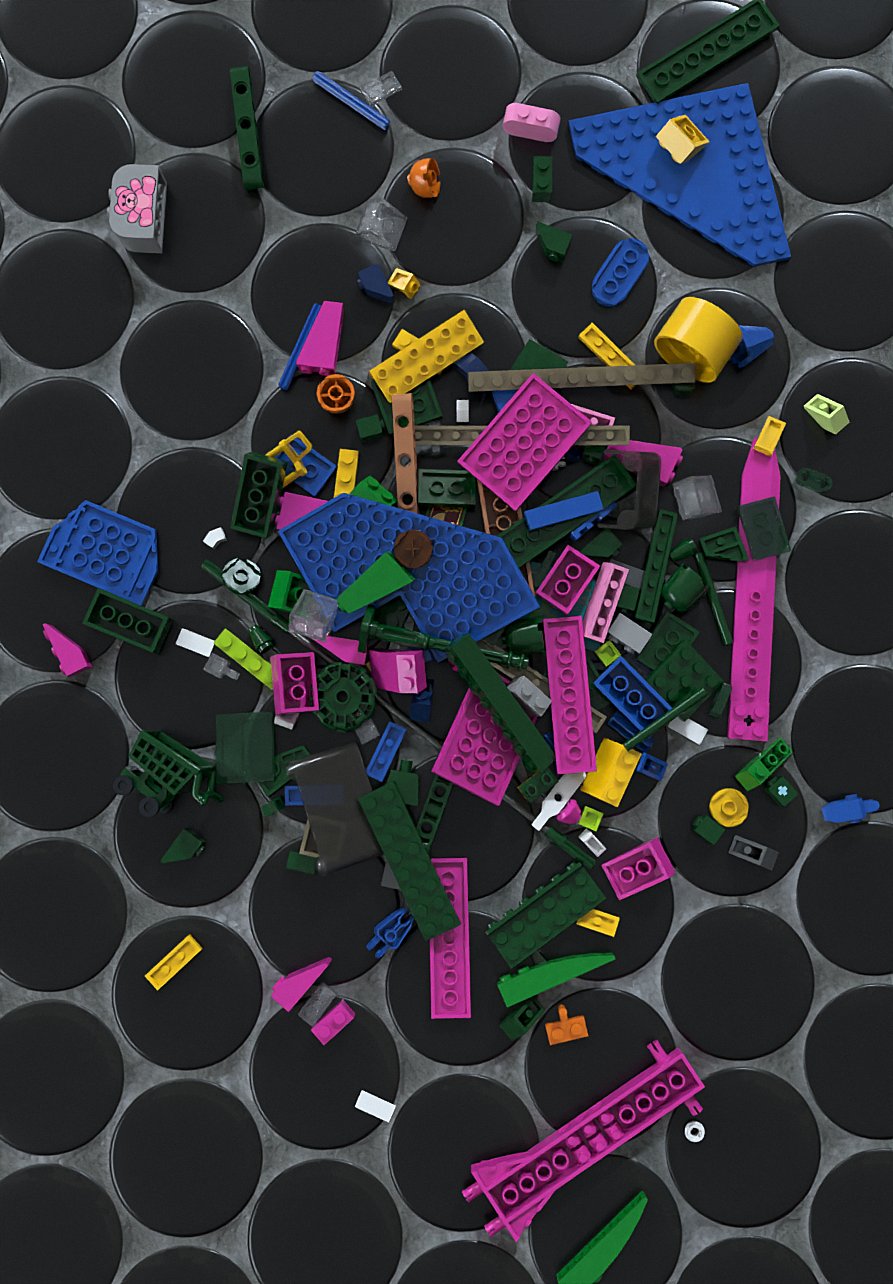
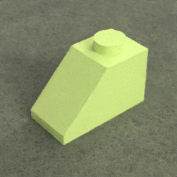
(827, 413)

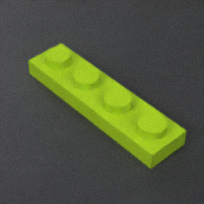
(245, 657)

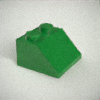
(372, 490)
(286, 590)

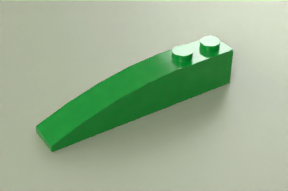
(543, 976)
(602, 1250)

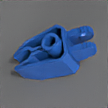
(849, 809)
(391, 931)

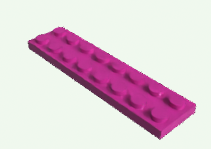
(569, 695)
(451, 949)

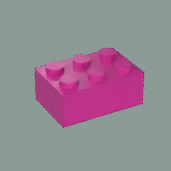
(567, 580)
(291, 682)

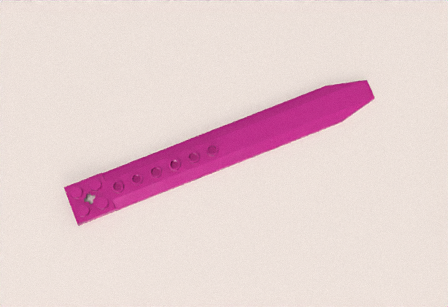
(753, 613)

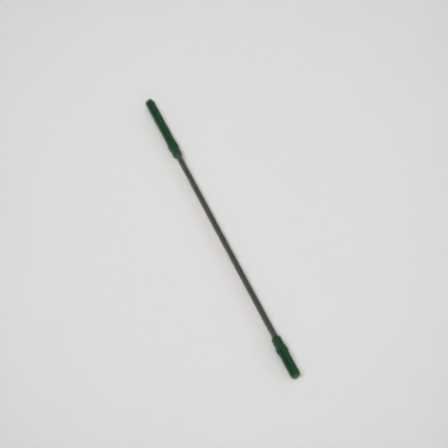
(279, 621)

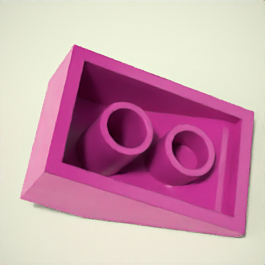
(398, 669)
(638, 868)
(290, 989)

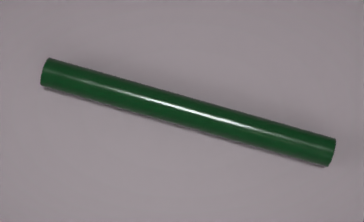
(713, 599)
(665, 719)

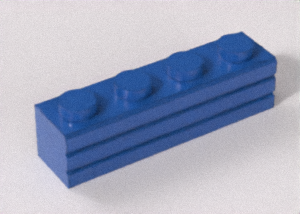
(627, 730)

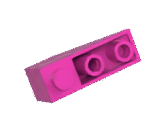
(71, 656)

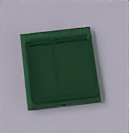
(244, 747)

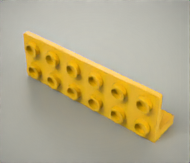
(426, 356)

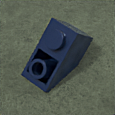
(422, 703)

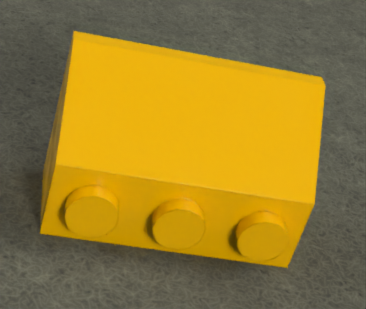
(613, 772)

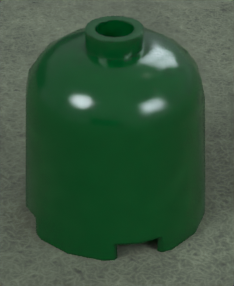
(683, 589)
(525, 636)

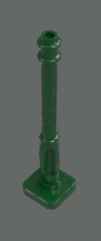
(373, 630)

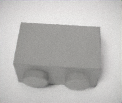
(628, 634)
(529, 697)

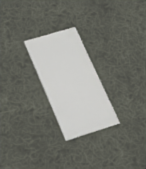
(195, 642)
(689, 729)
(375, 1106)

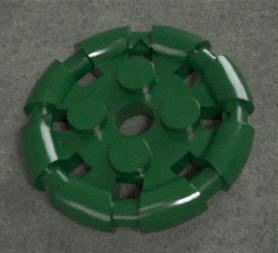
(354, 694)

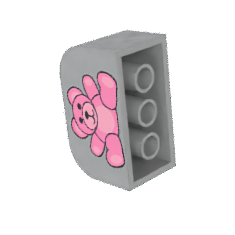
(138, 207)

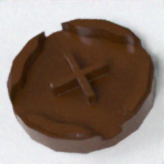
(413, 548)

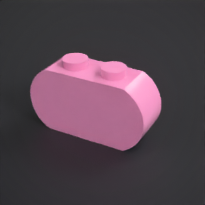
(531, 122)

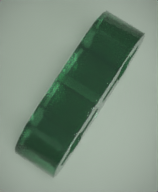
(815, 476)
(720, 700)

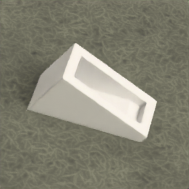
(592, 842)

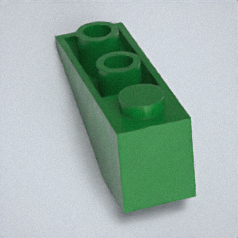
(764, 764)

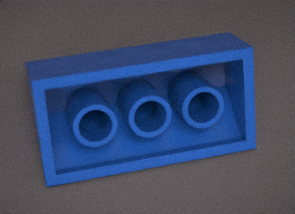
(631, 694)

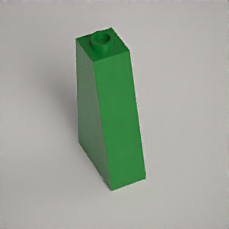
(375, 583)

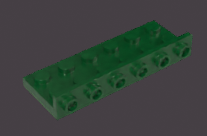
(545, 914)

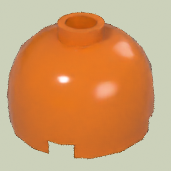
(424, 178)
(336, 394)

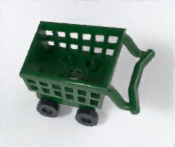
(158, 798)

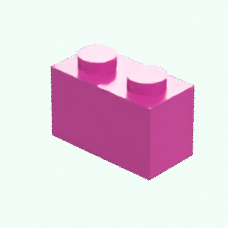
(333, 1022)

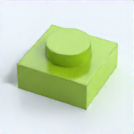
(607, 653)
(590, 818)

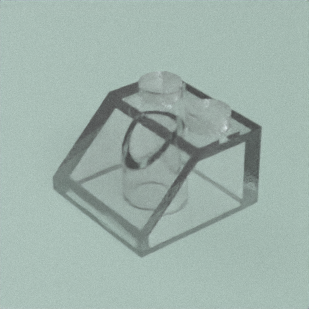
(381, 224)
(696, 497)
(313, 615)

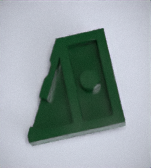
(724, 546)

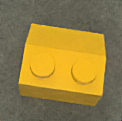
(682, 139)

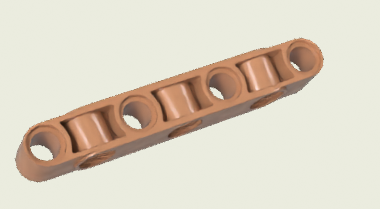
(405, 445)

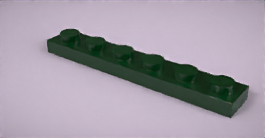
(655, 566)

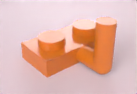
(566, 1028)

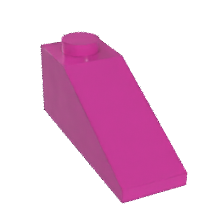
(345, 649)

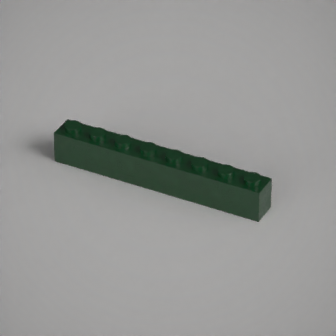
(500, 703)

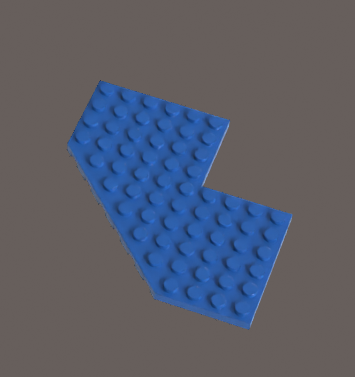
(462, 589)

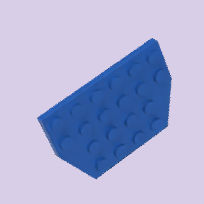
(104, 551)

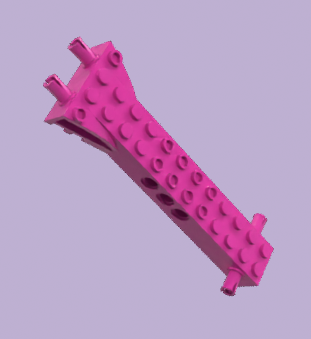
(525, 1181)

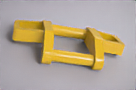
(293, 456)

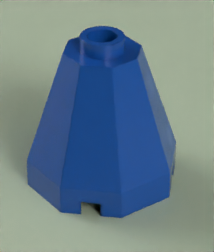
(754, 343)

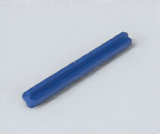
(351, 100)
(291, 366)

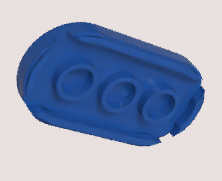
(620, 272)

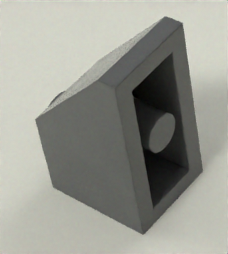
(753, 852)

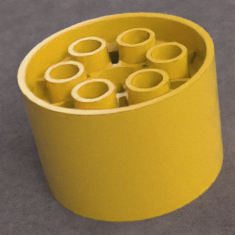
(699, 335)

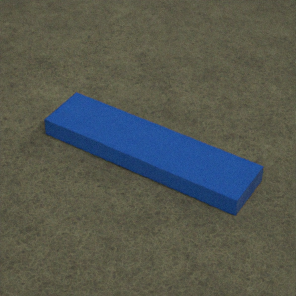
(563, 510)

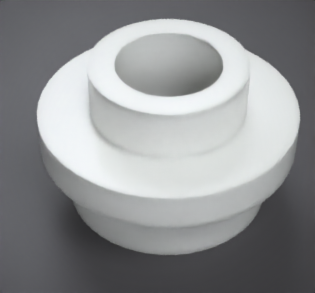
(694, 1137)

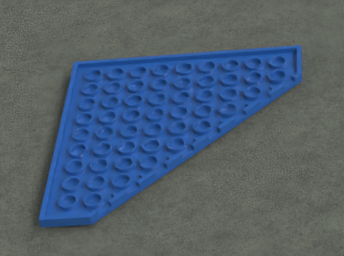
(718, 192)

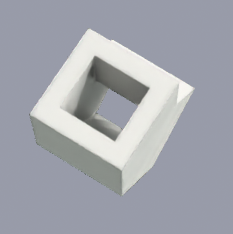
(462, 410)
(215, 537)

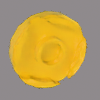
(728, 807)

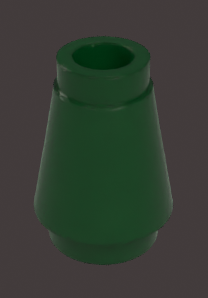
(683, 550)
(260, 639)

